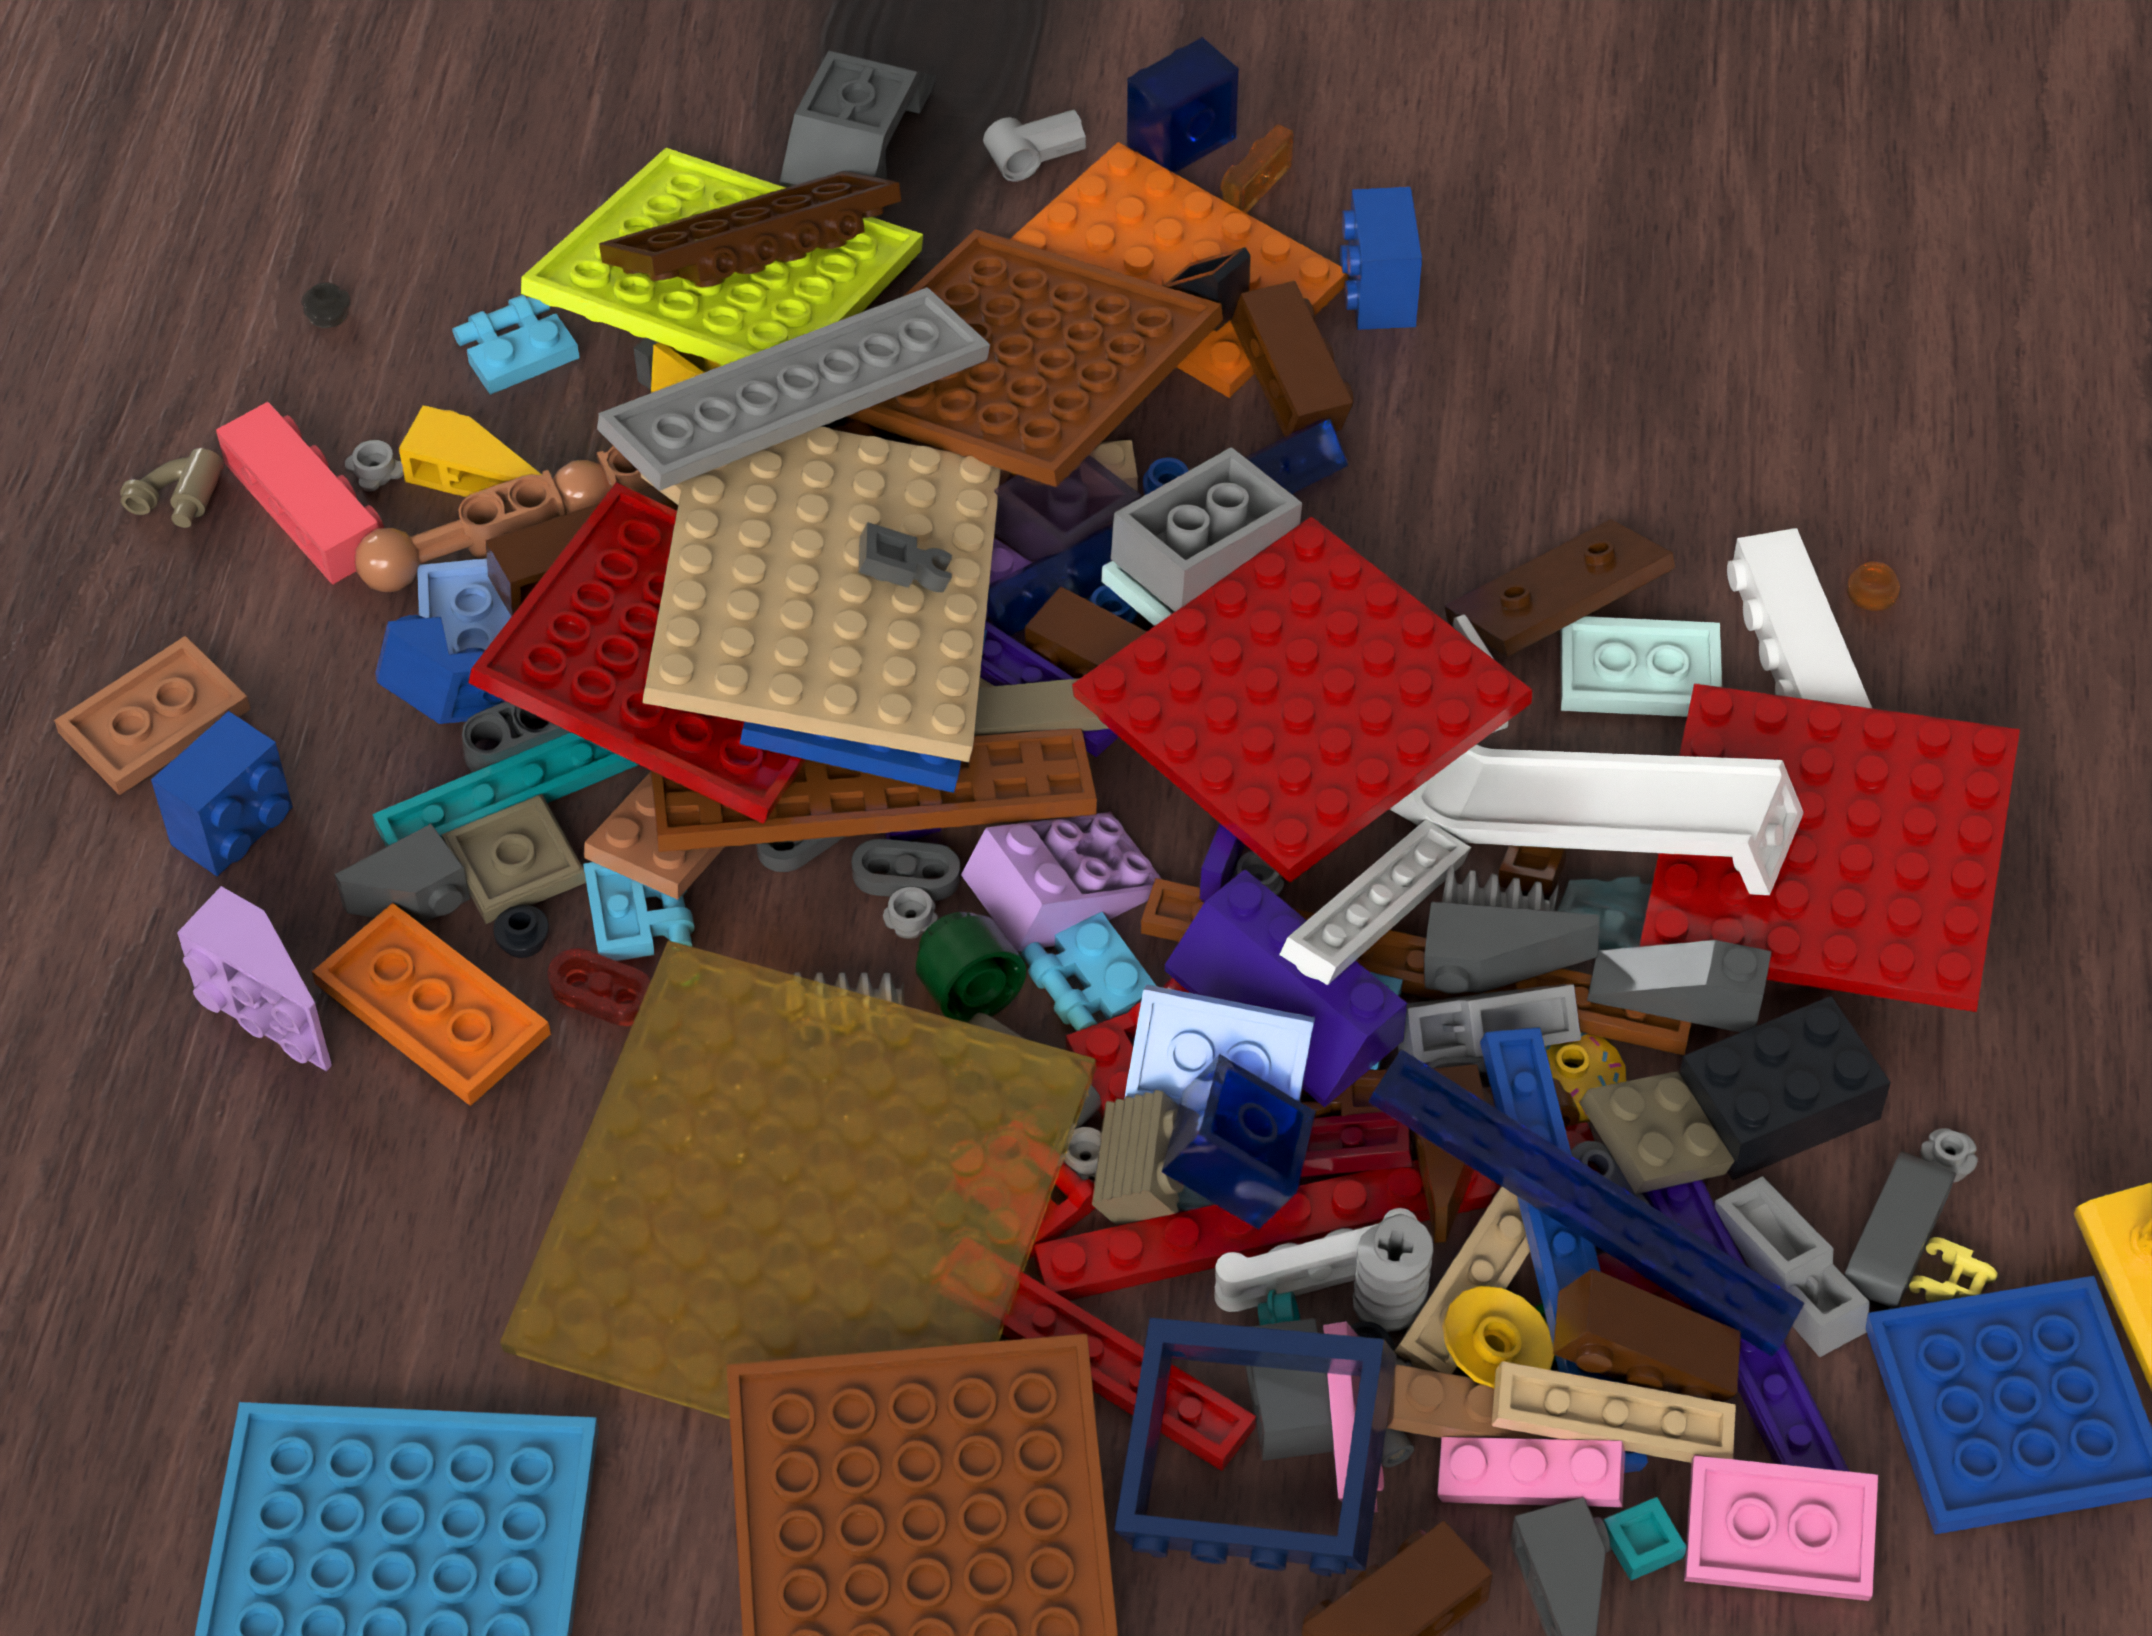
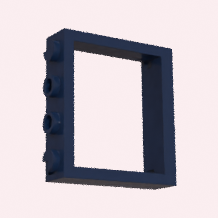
(1270, 1349)

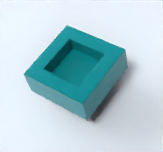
(1644, 1538)

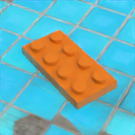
(431, 1003)

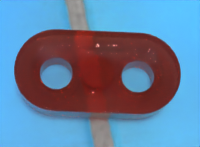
(604, 986)

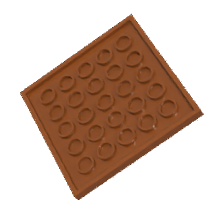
(1063, 359)
(921, 1493)

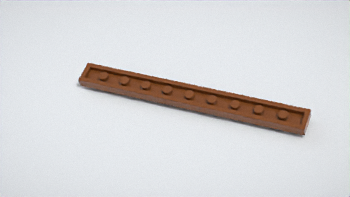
(1401, 956)

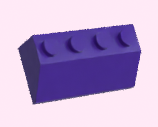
(1236, 957)

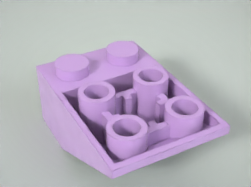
(1056, 874)
(250, 976)

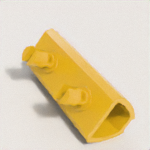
(2121, 1245)

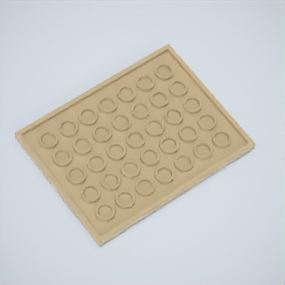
(783, 630)

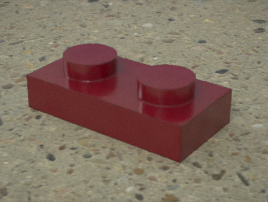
(1357, 1144)

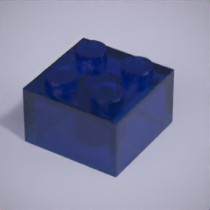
(1183, 106)
(1239, 1142)

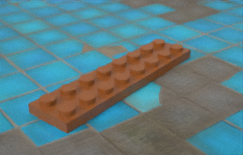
(1004, 781)

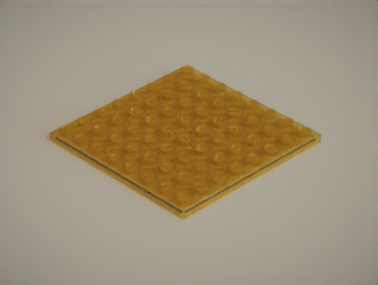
(793, 1183)

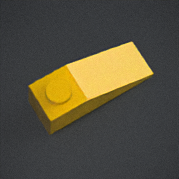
(456, 454)

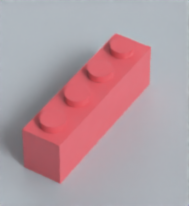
(298, 488)

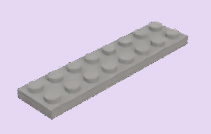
(791, 388)

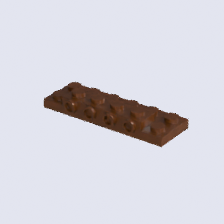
(755, 230)

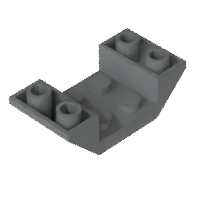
(850, 117)

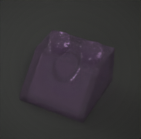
(1051, 519)

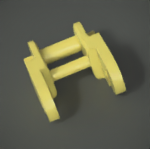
(1961, 1263)

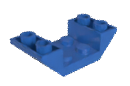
(422, 672)

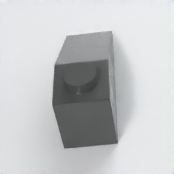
(1497, 946)
(1688, 981)
(1562, 1565)

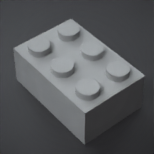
(1201, 527)

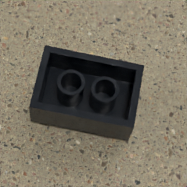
(1786, 1085)

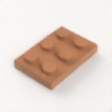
(150, 714)
(630, 847)

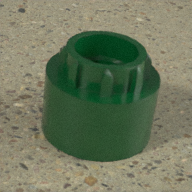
(969, 966)

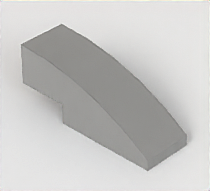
(1458, 1023)
(1797, 1259)

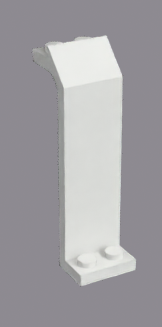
(1617, 805)

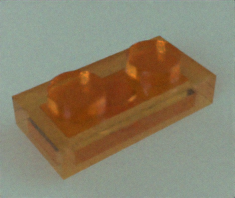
(1259, 170)

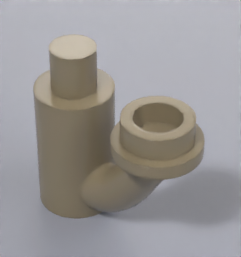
(196, 484)

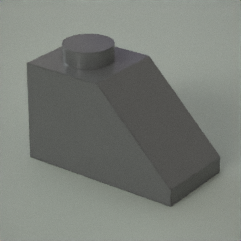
(412, 873)

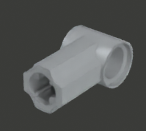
(1021, 148)

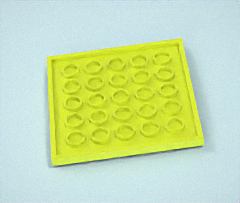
(723, 319)

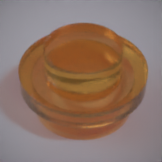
(1873, 586)

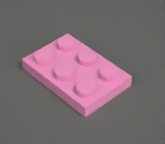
(1781, 1528)

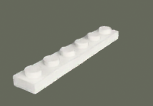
(1374, 902)

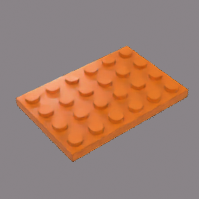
(1154, 224)

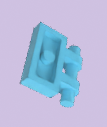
(519, 353)
(621, 916)
(1101, 964)

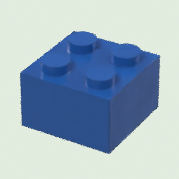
(1381, 258)
(222, 793)

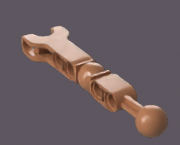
(390, 557)

